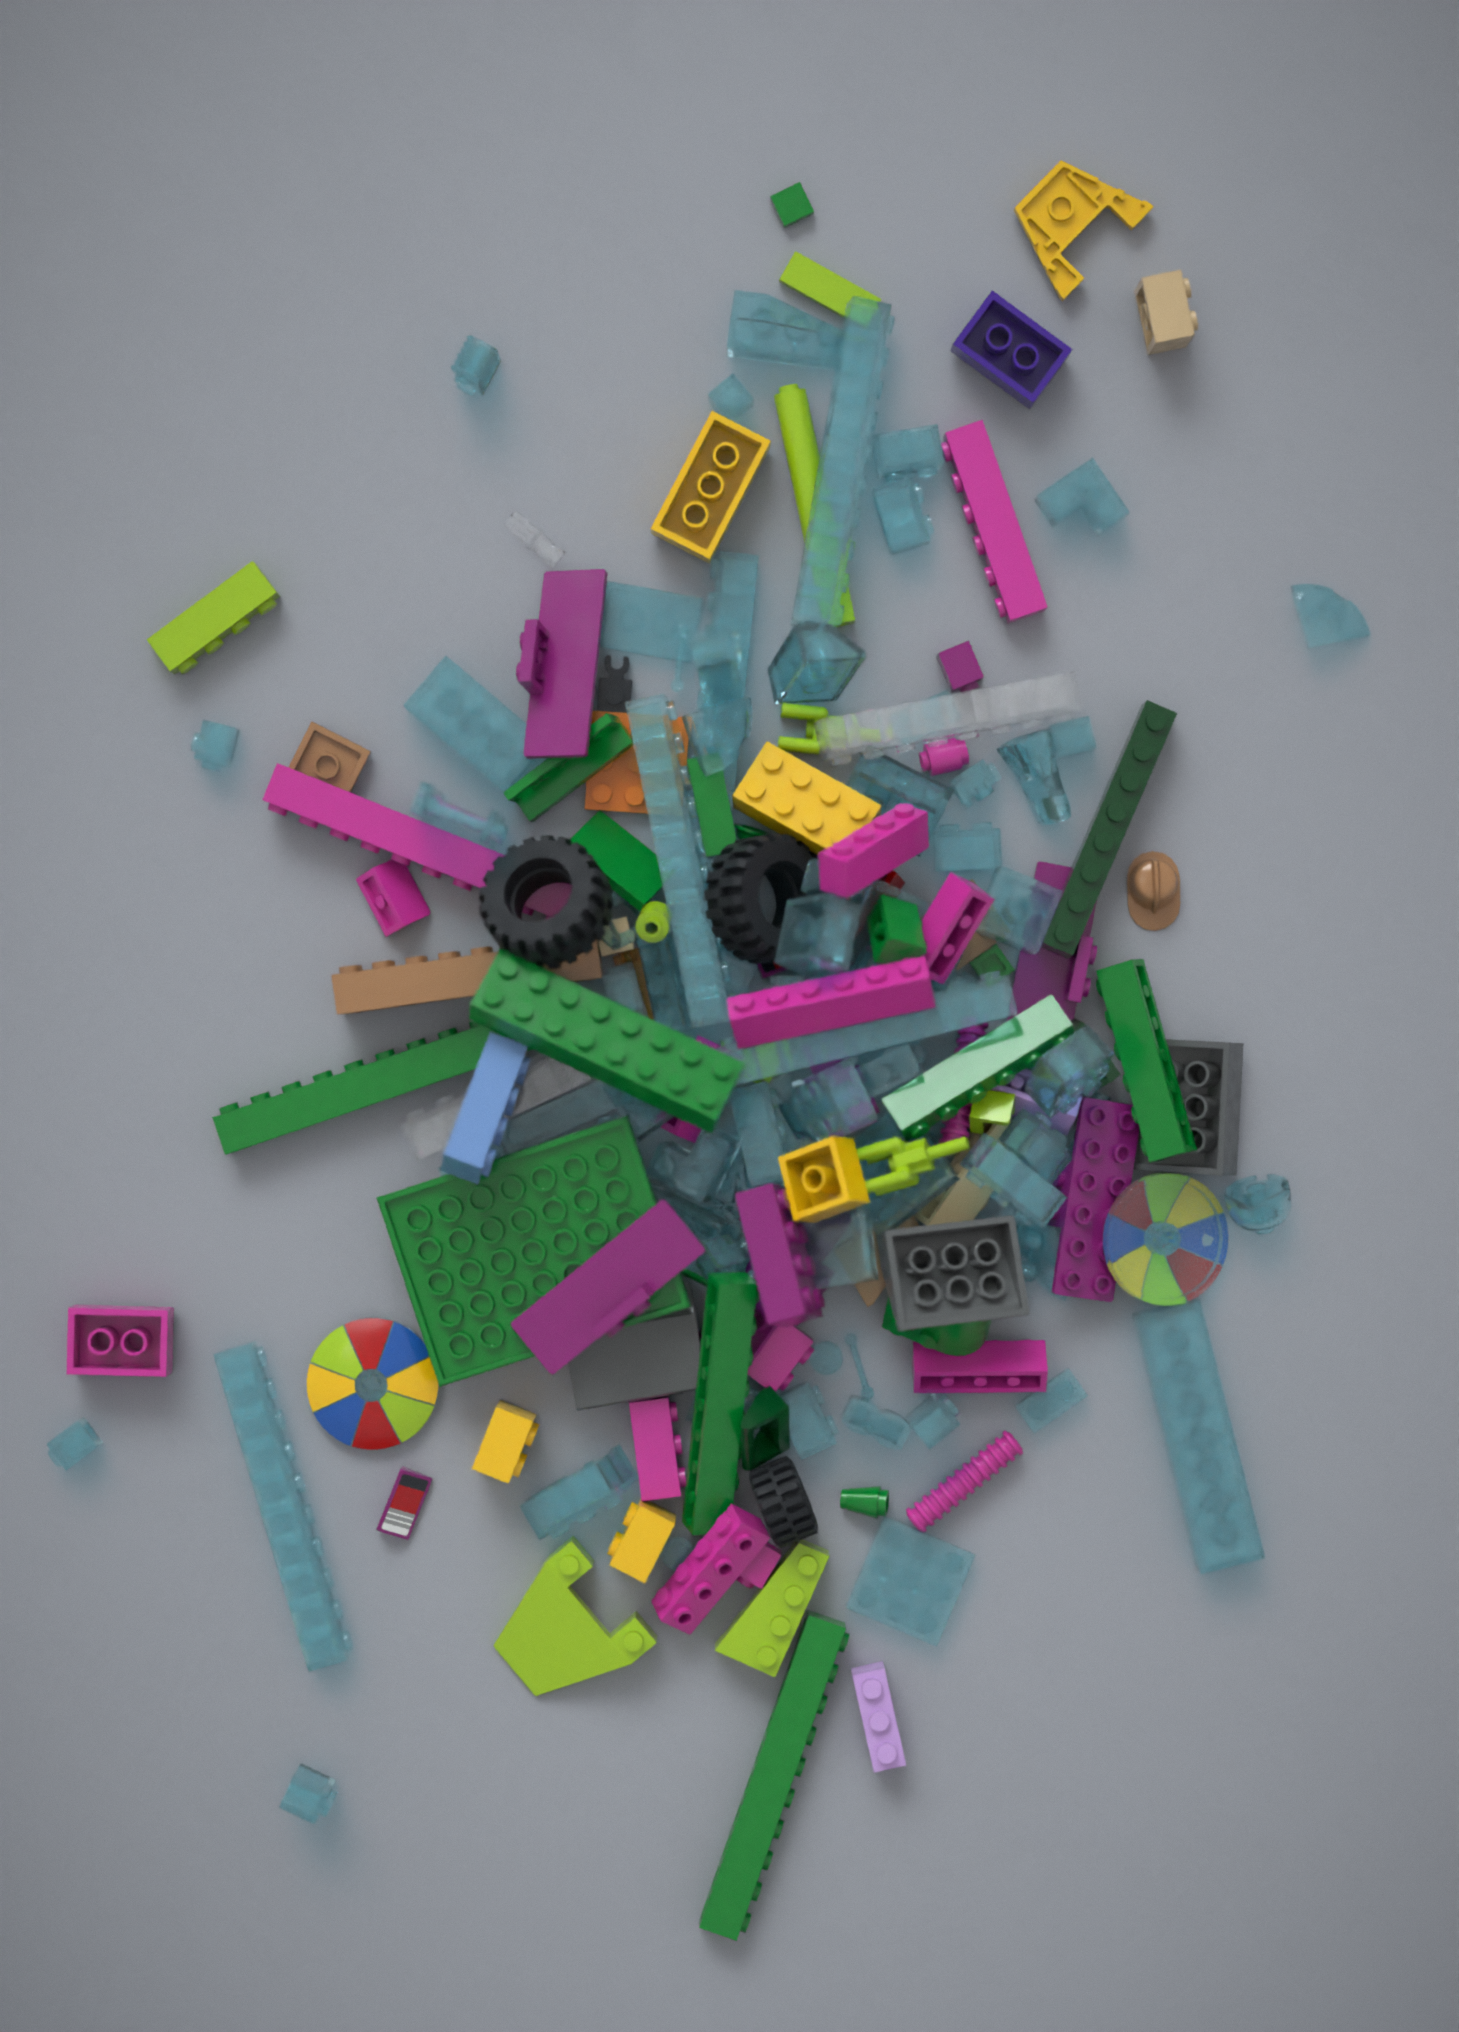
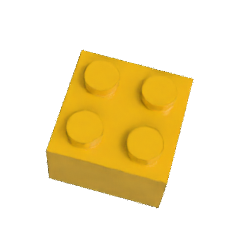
(823, 1179)
(504, 1441)
(642, 1539)

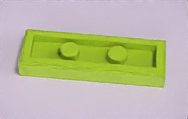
(821, 284)

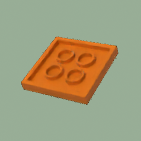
(619, 783)

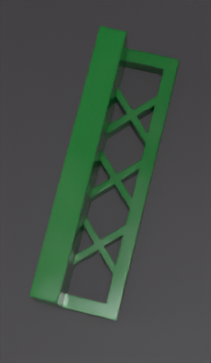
(561, 776)

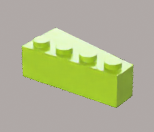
(771, 1617)

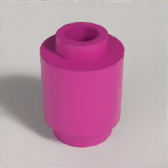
(944, 758)

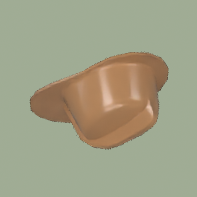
(1153, 890)

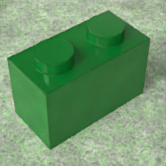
(895, 930)

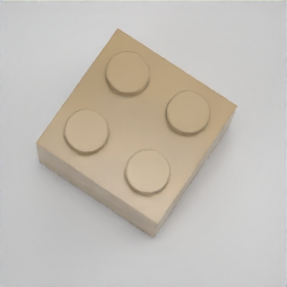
(1165, 311)

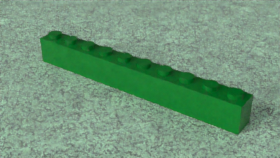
(351, 1090)
(773, 1774)

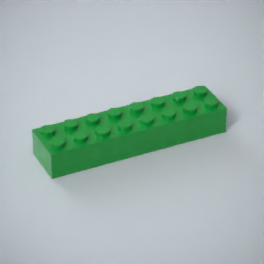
(605, 1040)

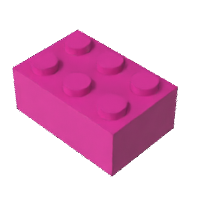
(120, 1340)

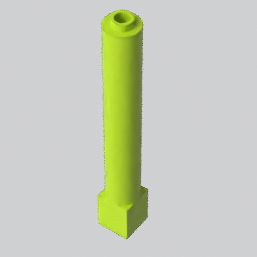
(803, 461)

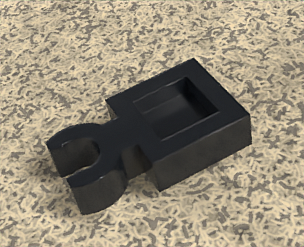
(614, 690)

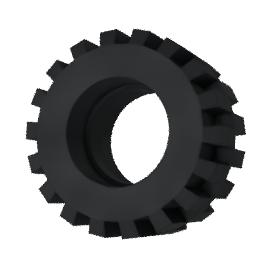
(783, 1502)

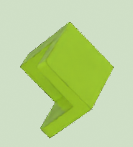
(993, 1108)

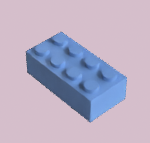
(483, 1110)

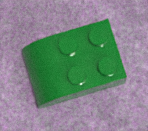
(948, 1339)

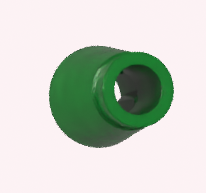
(866, 1501)

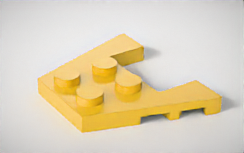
(1062, 209)

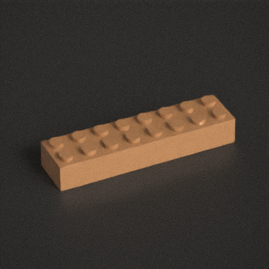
(435, 980)

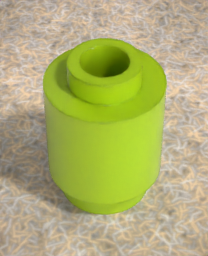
(658, 914)

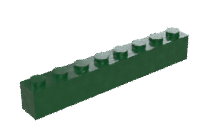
(1108, 827)

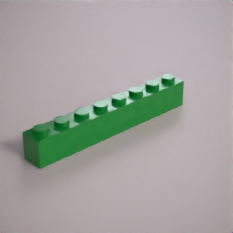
(719, 1398)

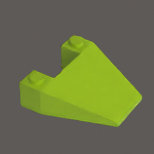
(557, 1637)

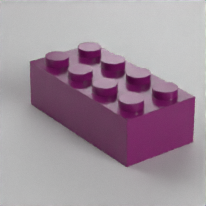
(779, 1256)

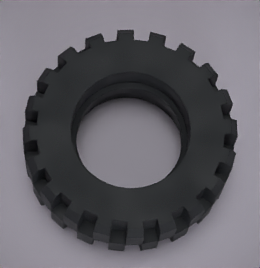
(523, 873)
(735, 897)

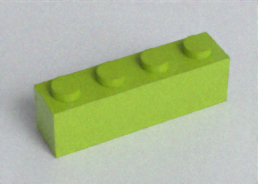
(214, 618)

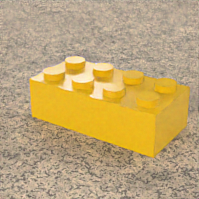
(710, 487)
(801, 800)

